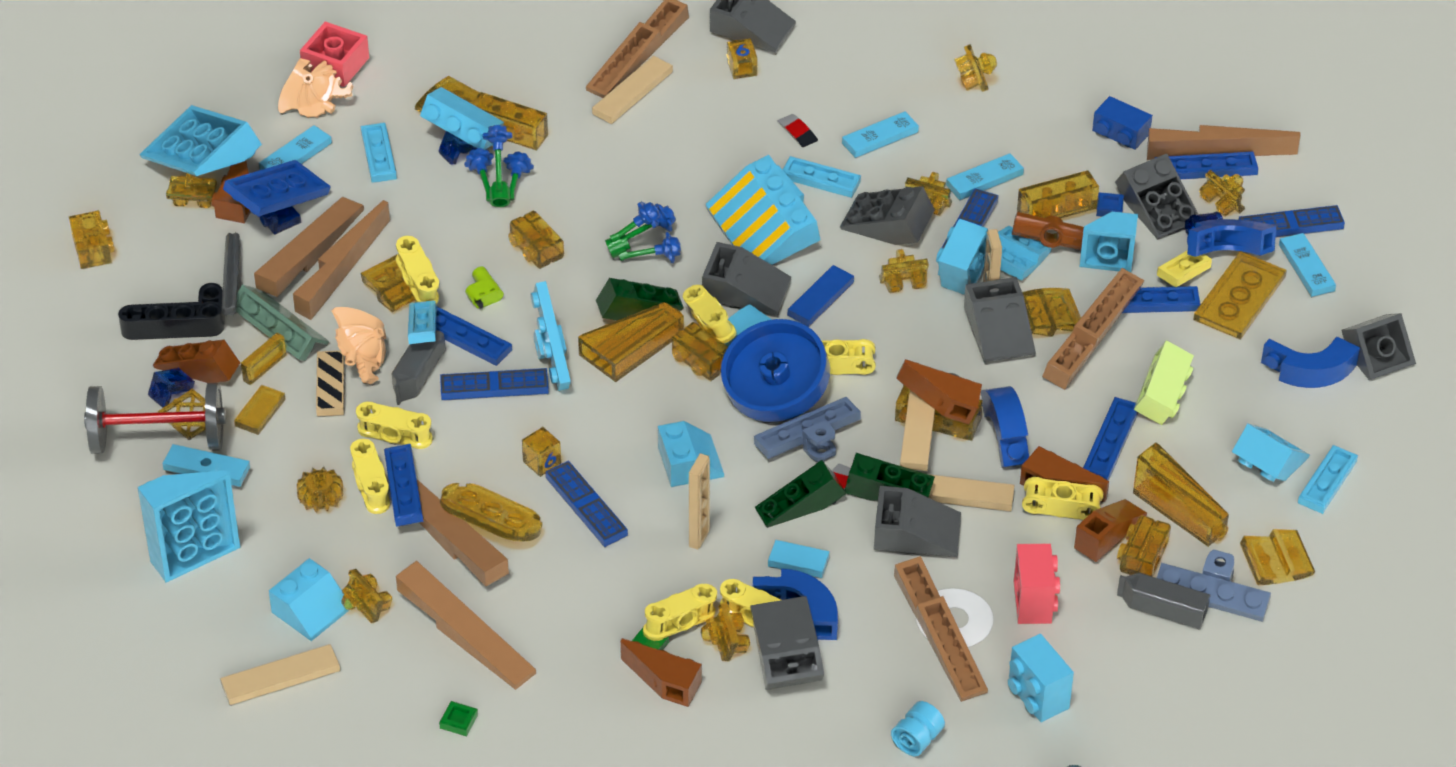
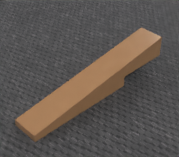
(639, 46)
(1221, 140)
(307, 247)
(339, 261)
(1092, 328)
(461, 539)
(463, 625)
(940, 628)

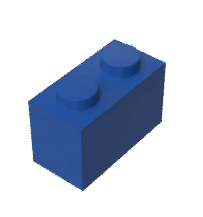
(1122, 122)

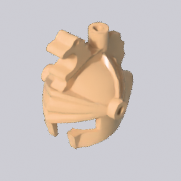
(312, 90)
(361, 341)

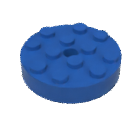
(798, 367)

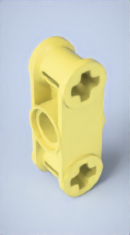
(416, 269)
(709, 313)
(847, 356)
(394, 425)
(370, 476)
(1061, 498)
(745, 596)
(679, 612)

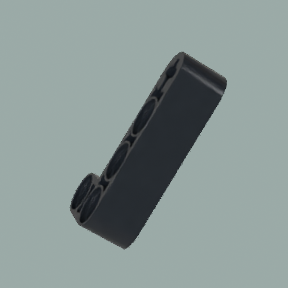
(175, 319)

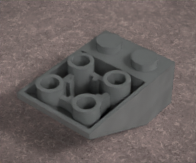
(751, 19)
(1157, 196)
(890, 215)
(744, 279)
(999, 319)
(915, 523)
(787, 643)

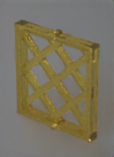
(179, 403)

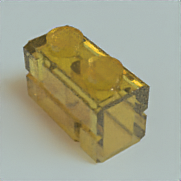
(536, 239)
(699, 351)
(1144, 546)

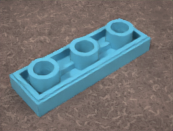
(190, 460)

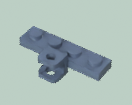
(811, 430)
(1217, 581)

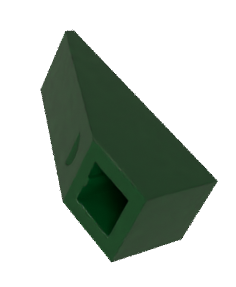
(625, 298)
(870, 473)
(802, 496)

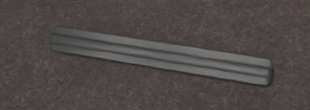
(230, 275)

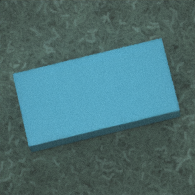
(799, 558)

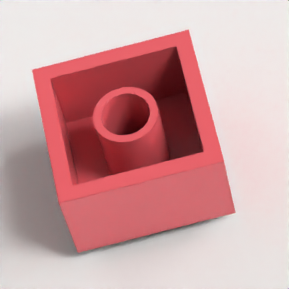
(338, 47)
(1035, 583)

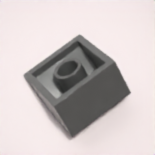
(1382, 345)

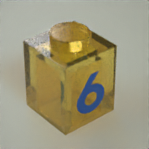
(742, 58)
(541, 451)

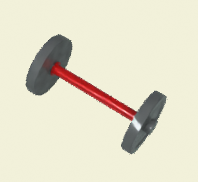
(97, 419)

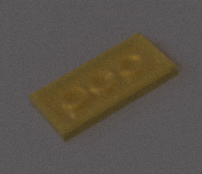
(1240, 295)

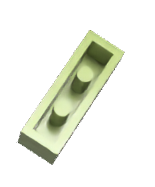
(1164, 383)

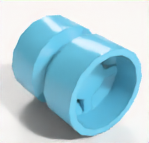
(918, 728)

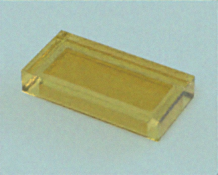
(263, 358)
(259, 409)

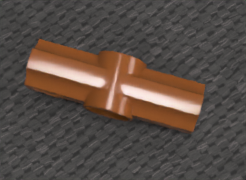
(1036, 228)

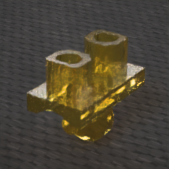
(984, 64)
(191, 188)
(1227, 188)
(935, 190)
(904, 268)
(362, 595)
(722, 632)

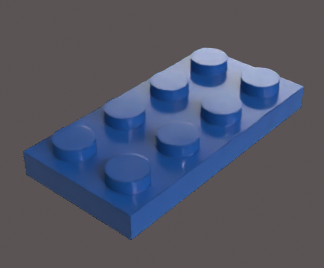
(276, 187)

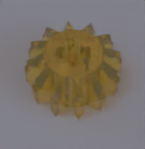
(320, 489)

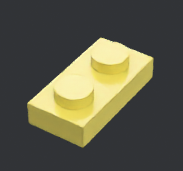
(1183, 268)

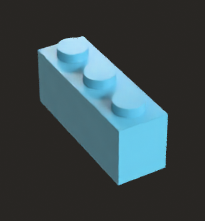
(458, 117)

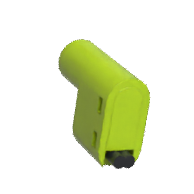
(485, 289)

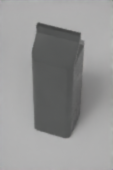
(416, 367)
(1164, 599)

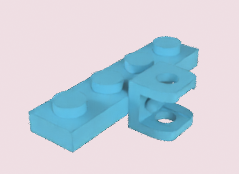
(549, 337)

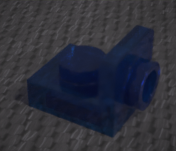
(452, 147)
(281, 219)
(169, 382)

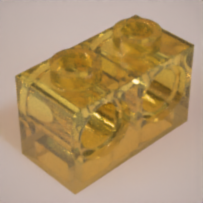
(90, 239)

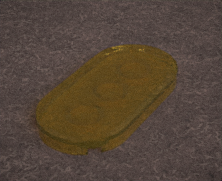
(491, 512)

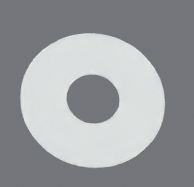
(978, 611)

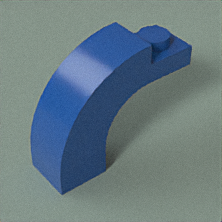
(1231, 235)
(1311, 369)
(1009, 422)
(799, 584)

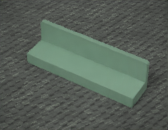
(274, 318)

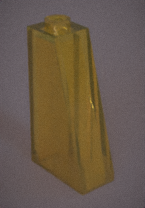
(631, 340)
(1178, 496)

